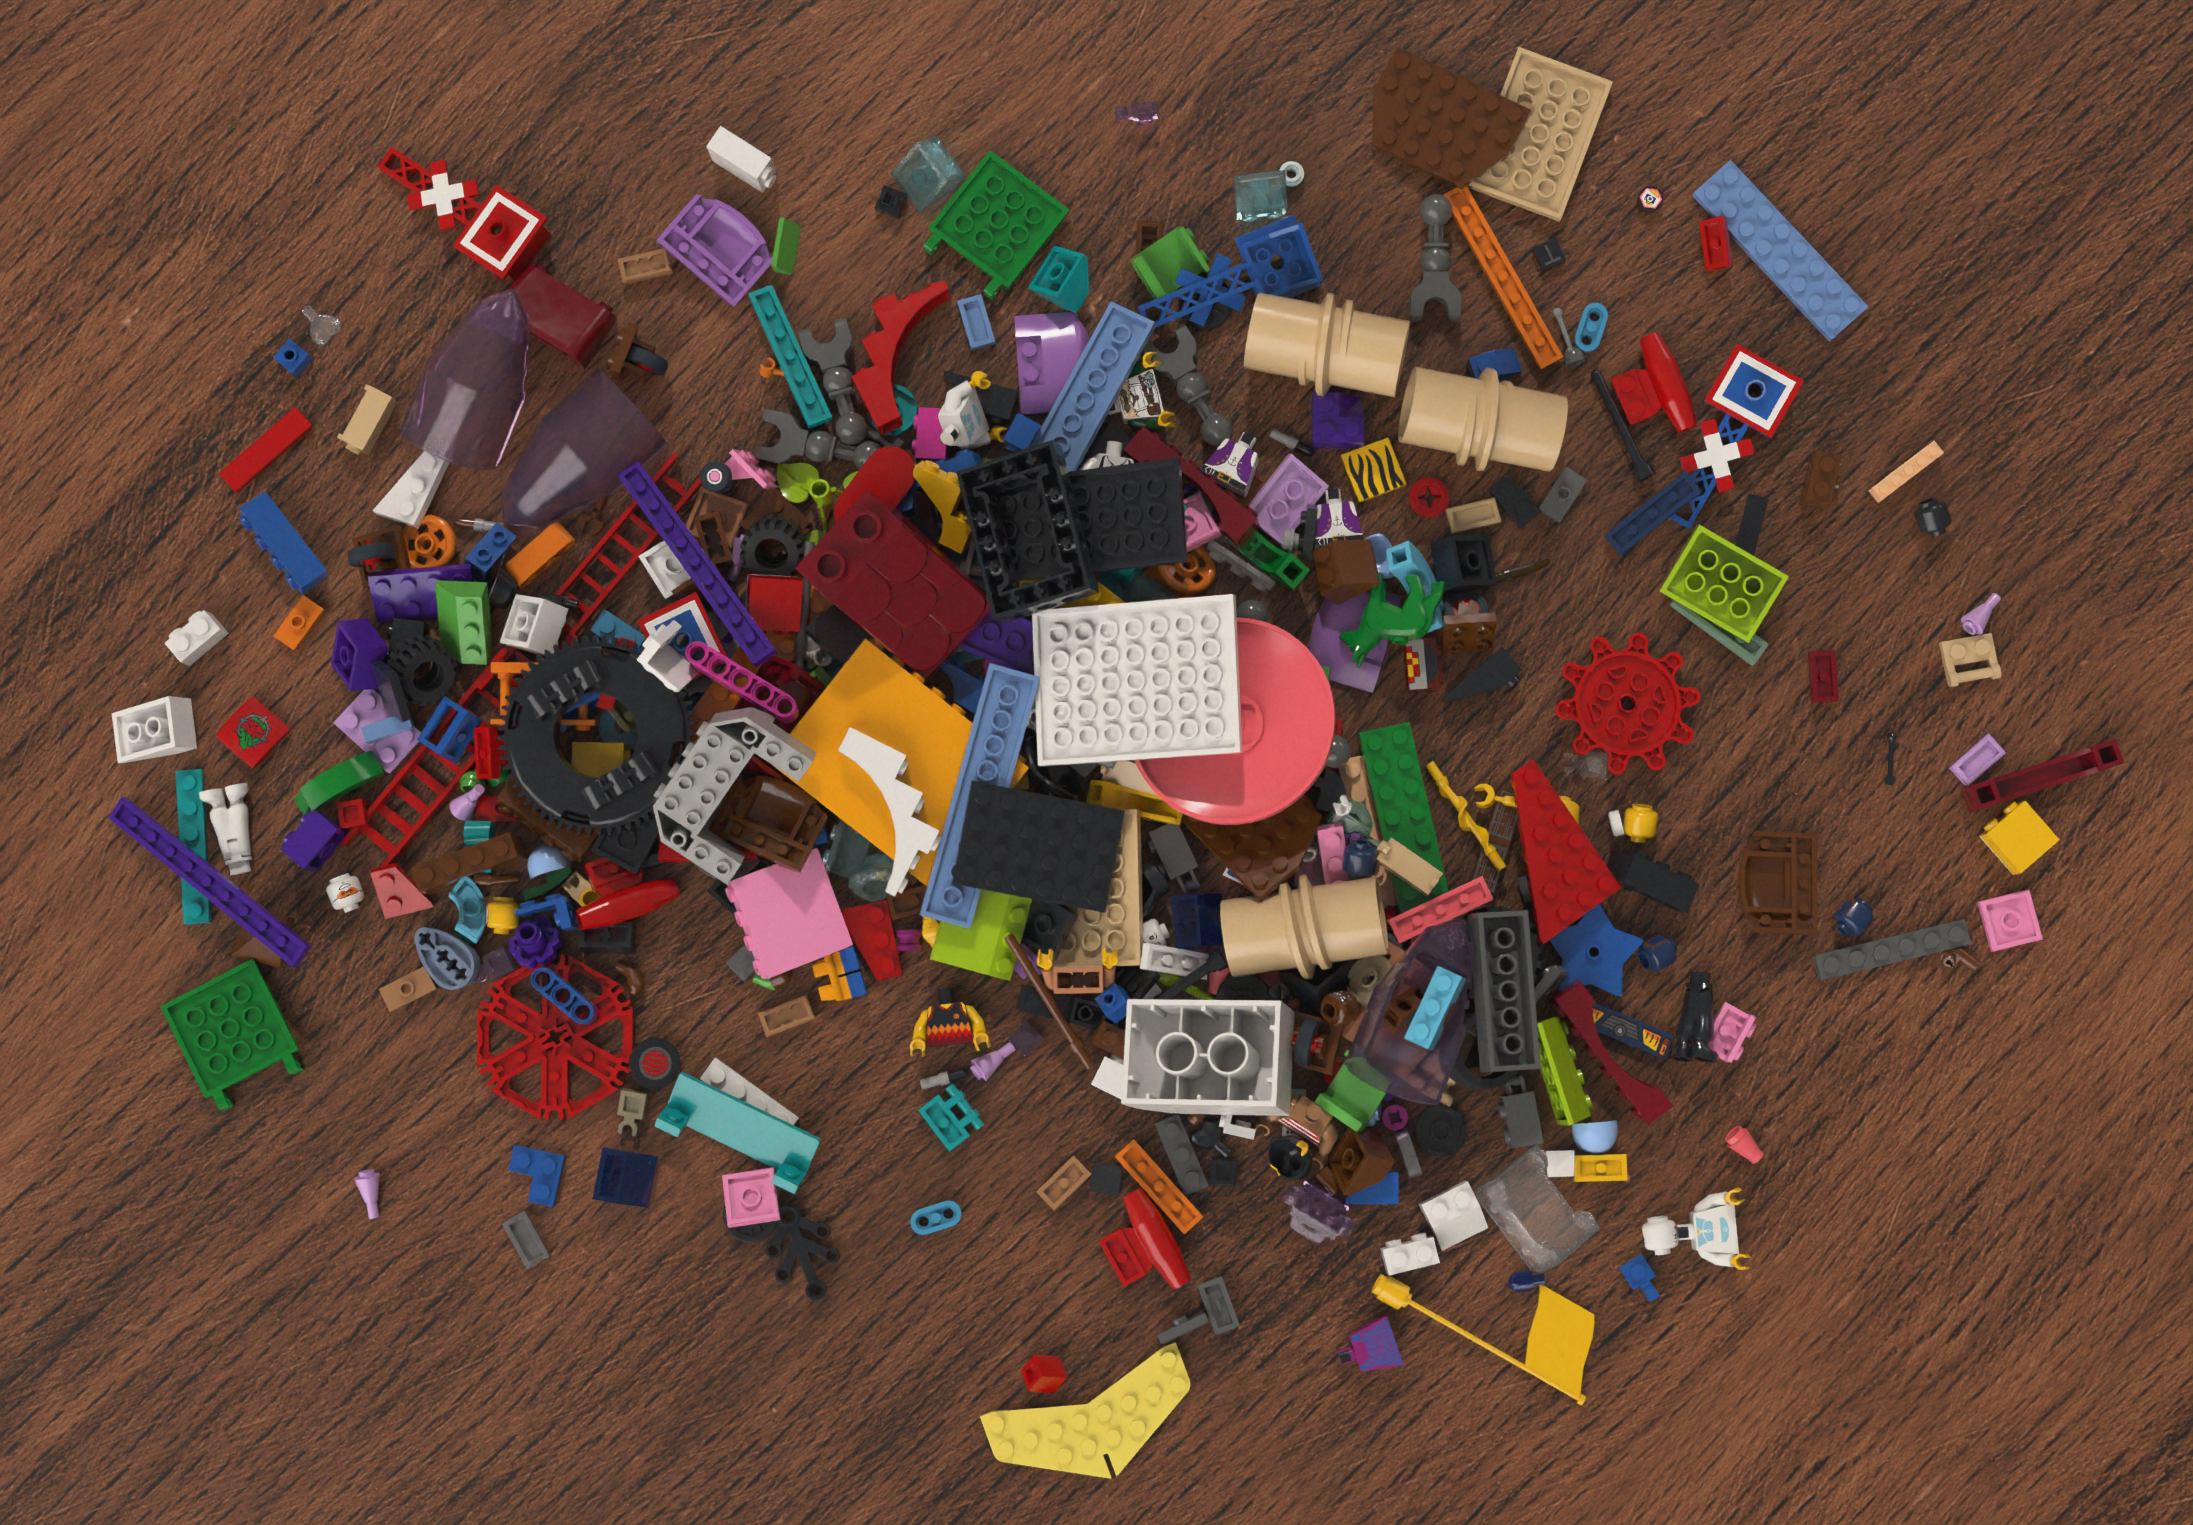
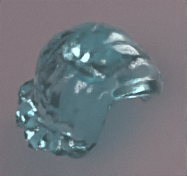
(872, 877)

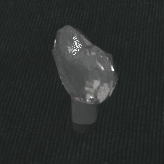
(321, 325)

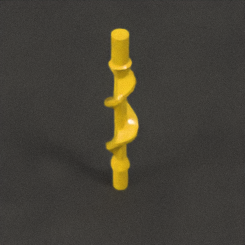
(1465, 821)

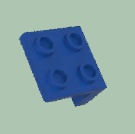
(563, 916)

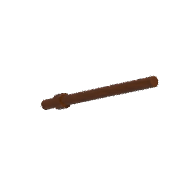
(1075, 1043)

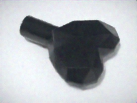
(1209, 1137)

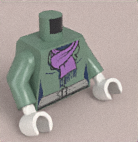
(1356, 824)

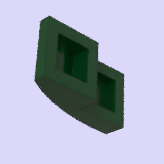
(555, 880)

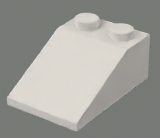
(154, 729)

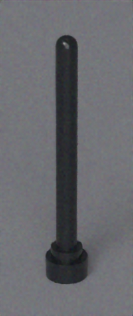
(1642, 468)
(1213, 963)

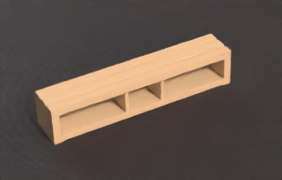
(1906, 471)

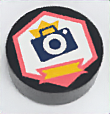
(1650, 199)

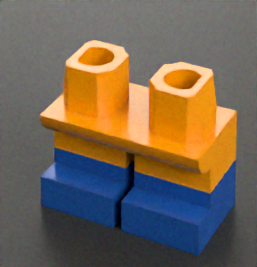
(837, 965)

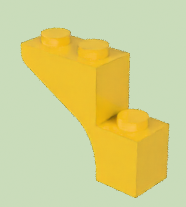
(946, 495)
(1124, 798)

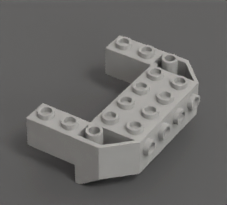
(708, 774)

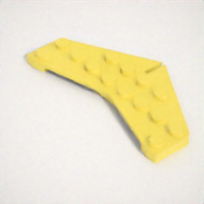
(1080, 1435)

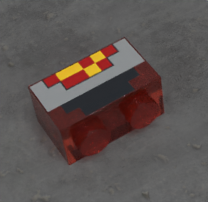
(1422, 665)

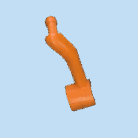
(768, 372)

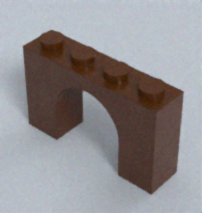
(573, 845)
(441, 873)

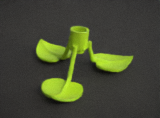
(799, 481)

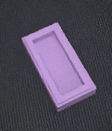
(1977, 760)

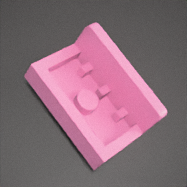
(1730, 1030)

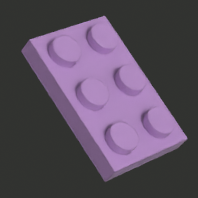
(1285, 496)
(370, 709)

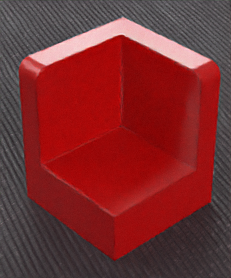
(352, 813)
(1044, 1374)

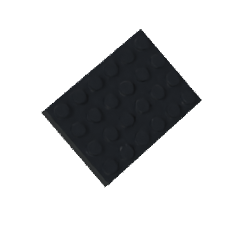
(1038, 846)

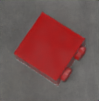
(775, 602)

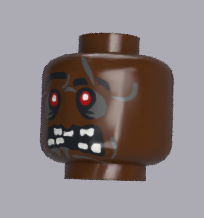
(1339, 1008)

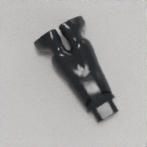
(1696, 1022)

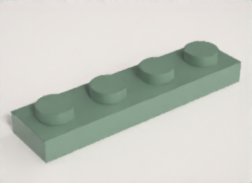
(1747, 651)

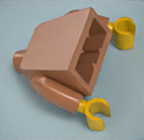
(1078, 979)

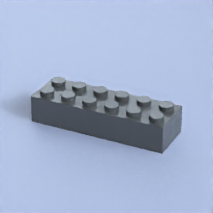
(1504, 991)

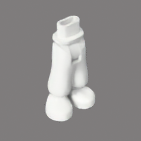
(231, 825)

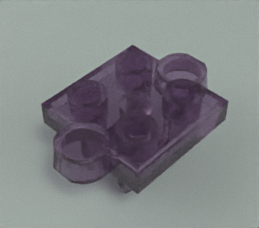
(1317, 1211)

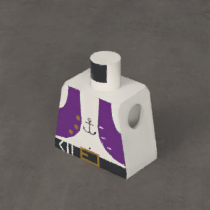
(1233, 464)
(1336, 520)

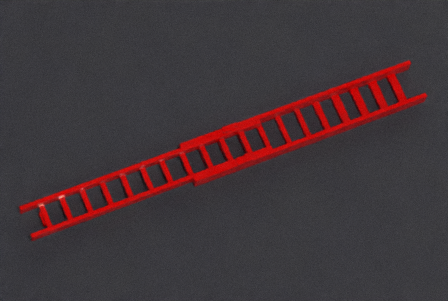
(487, 677)

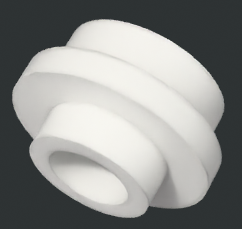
(1295, 167)

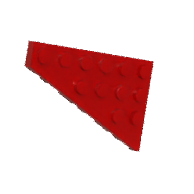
(1561, 862)

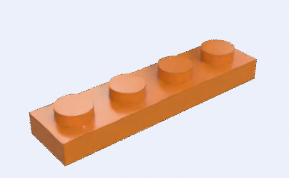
(1159, 1186)

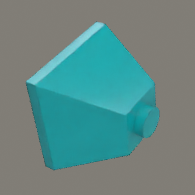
(1063, 279)

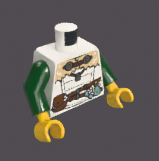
(1140, 398)

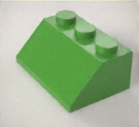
(465, 620)

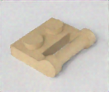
(1968, 651)

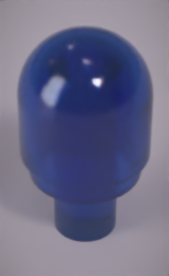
(1524, 1281)

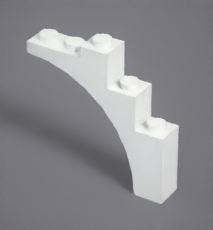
(910, 834)

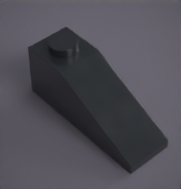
(996, 401)
(1487, 678)

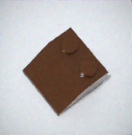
(1346, 569)
(1360, 1160)

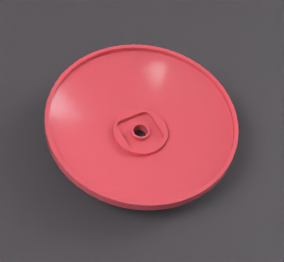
(1285, 736)

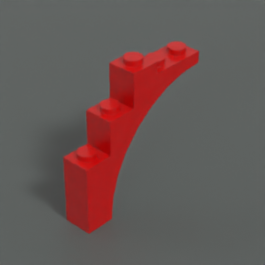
(883, 349)

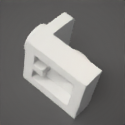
(1240, 1128)

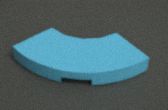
(470, 907)

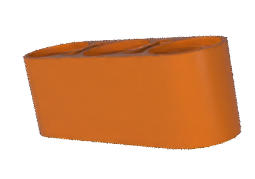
(539, 554)

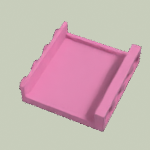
(788, 916)

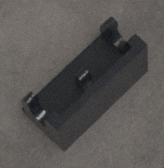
(608, 939)

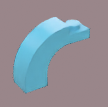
(1407, 560)

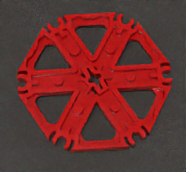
(555, 1062)

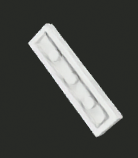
(729, 1081)

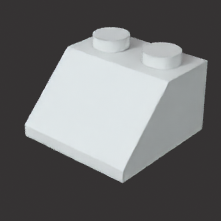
(534, 624)
(1454, 1215)

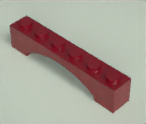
(1236, 521)
(2042, 775)
(1647, 1098)

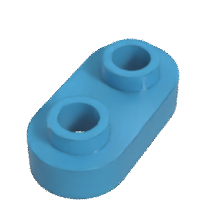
(1589, 328)
(936, 1217)

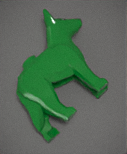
(1389, 622)

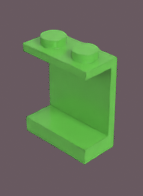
(1162, 261)
(1350, 1099)

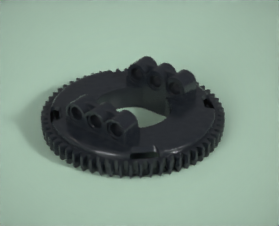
(535, 749)

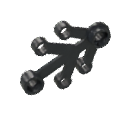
(800, 1247)

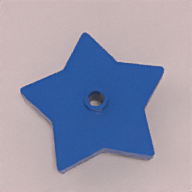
(1613, 950)

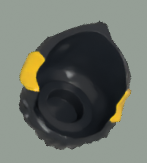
(1290, 1157)

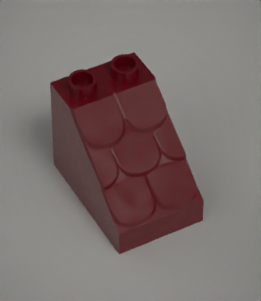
(896, 585)

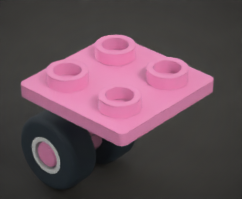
(723, 477)

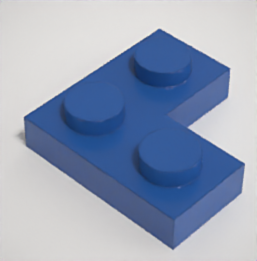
(545, 1169)

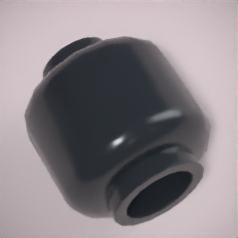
(1932, 516)

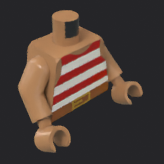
(1309, 1123)

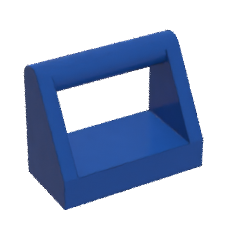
(457, 735)

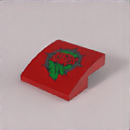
(252, 732)

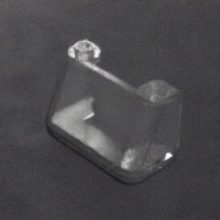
(1534, 1212)

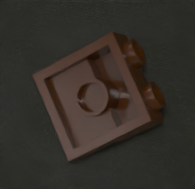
(776, 505)

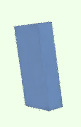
(976, 322)

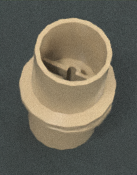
(1326, 344)
(1482, 419)
(1304, 927)

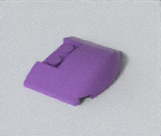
(718, 247)
(1046, 357)
(1333, 653)

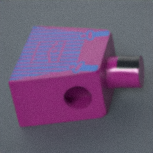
(1372, 1346)

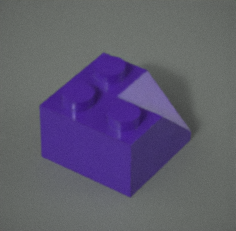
(1337, 421)
(354, 649)
(313, 840)

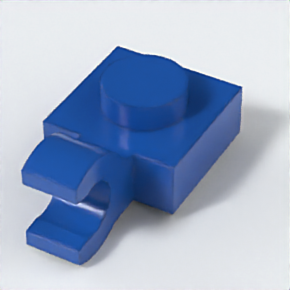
(1638, 1274)

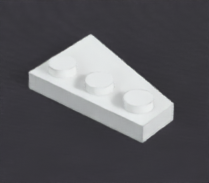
(414, 491)

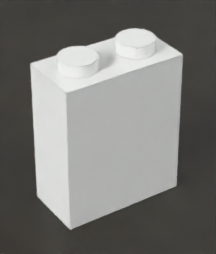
(742, 159)

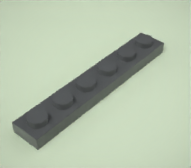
(1892, 949)

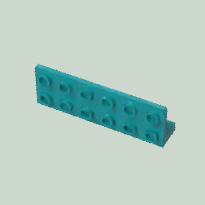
(741, 1128)

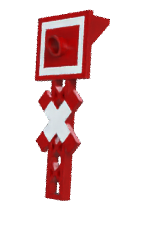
(501, 254)

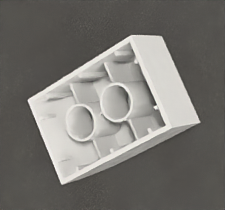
(1208, 1056)

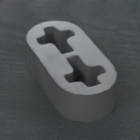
(1407, 1153)

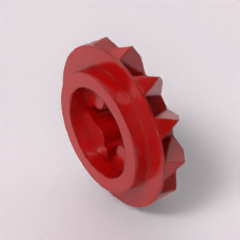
(1437, 489)

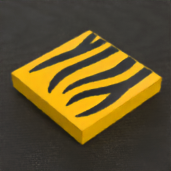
(1373, 470)

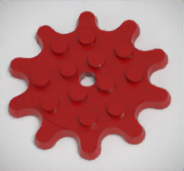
(1650, 687)

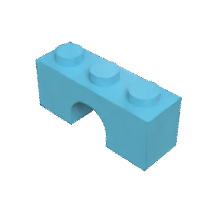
(1438, 998)

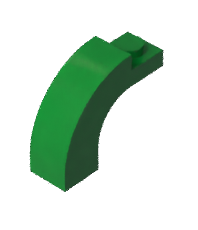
(1273, 562)
(338, 781)

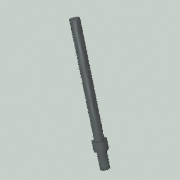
(806, 594)

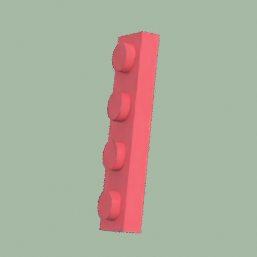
(1440, 909)

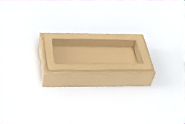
(1473, 516)

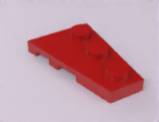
(875, 938)

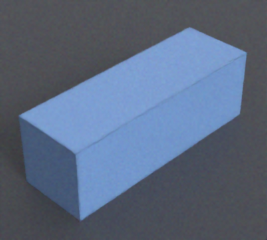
(385, 729)

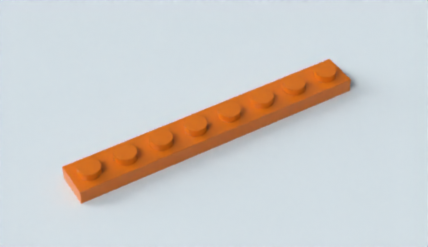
(1503, 278)

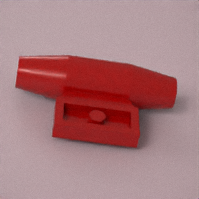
(1657, 387)
(621, 895)
(1145, 1244)

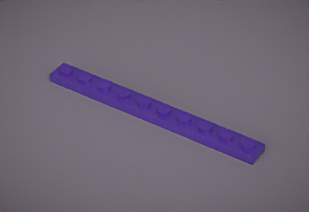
(697, 564)
(210, 882)

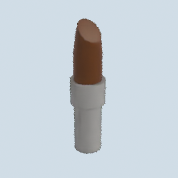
(476, 524)

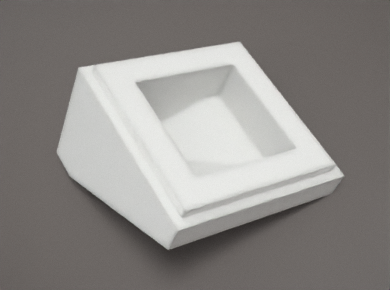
(1560, 1163)

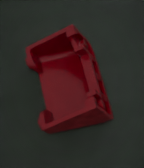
(563, 315)
(794, 682)

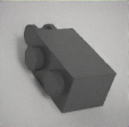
(1174, 855)
(1519, 1115)

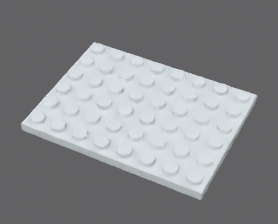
(1137, 681)

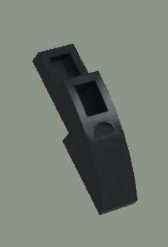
(1076, 1010)

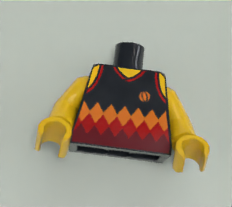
(948, 1024)

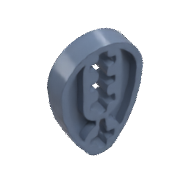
(458, 949)

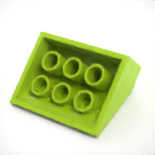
(1723, 583)
(983, 945)
(1560, 1074)

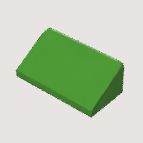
(786, 247)

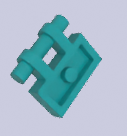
(945, 1123)

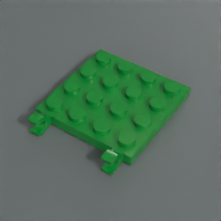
(997, 222)
(231, 1030)

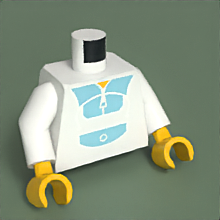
(964, 418)
(1714, 1230)

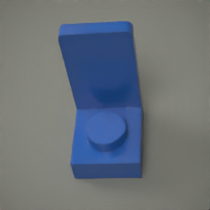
(489, 551)

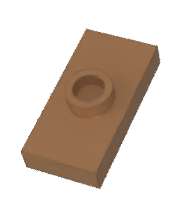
(645, 266)
(407, 989)
(786, 1016)

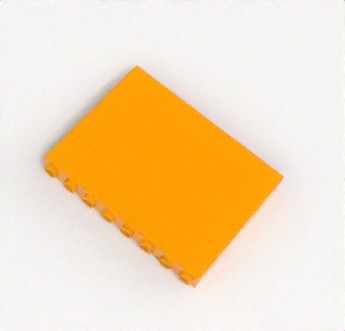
(901, 712)

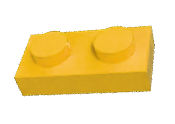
(1600, 1167)

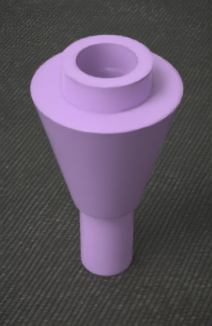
(735, 569)
(1976, 620)
(464, 805)
(985, 1065)
(369, 1187)

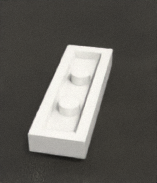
(1171, 960)

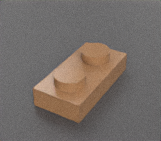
(1063, 1182)

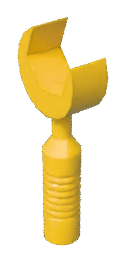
(1491, 797)

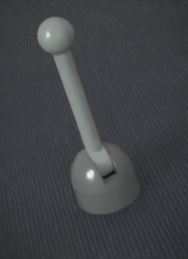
(1573, 355)

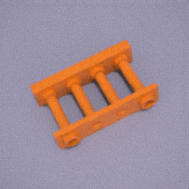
(505, 673)

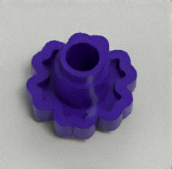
(535, 943)

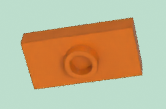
(299, 623)

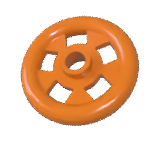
(448, 544)
(1188, 586)

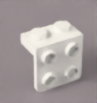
(664, 660)

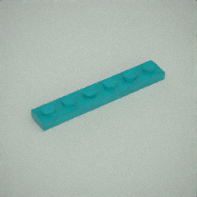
(790, 356)
(193, 833)

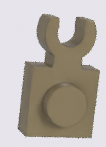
(633, 1107)

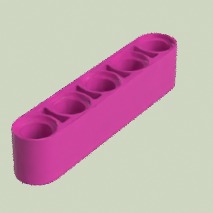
(733, 673)

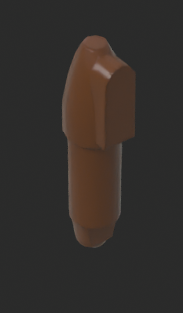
(488, 880)

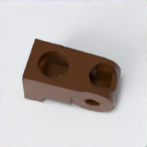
(1403, 1009)

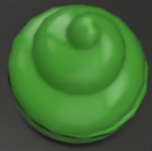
(469, 781)

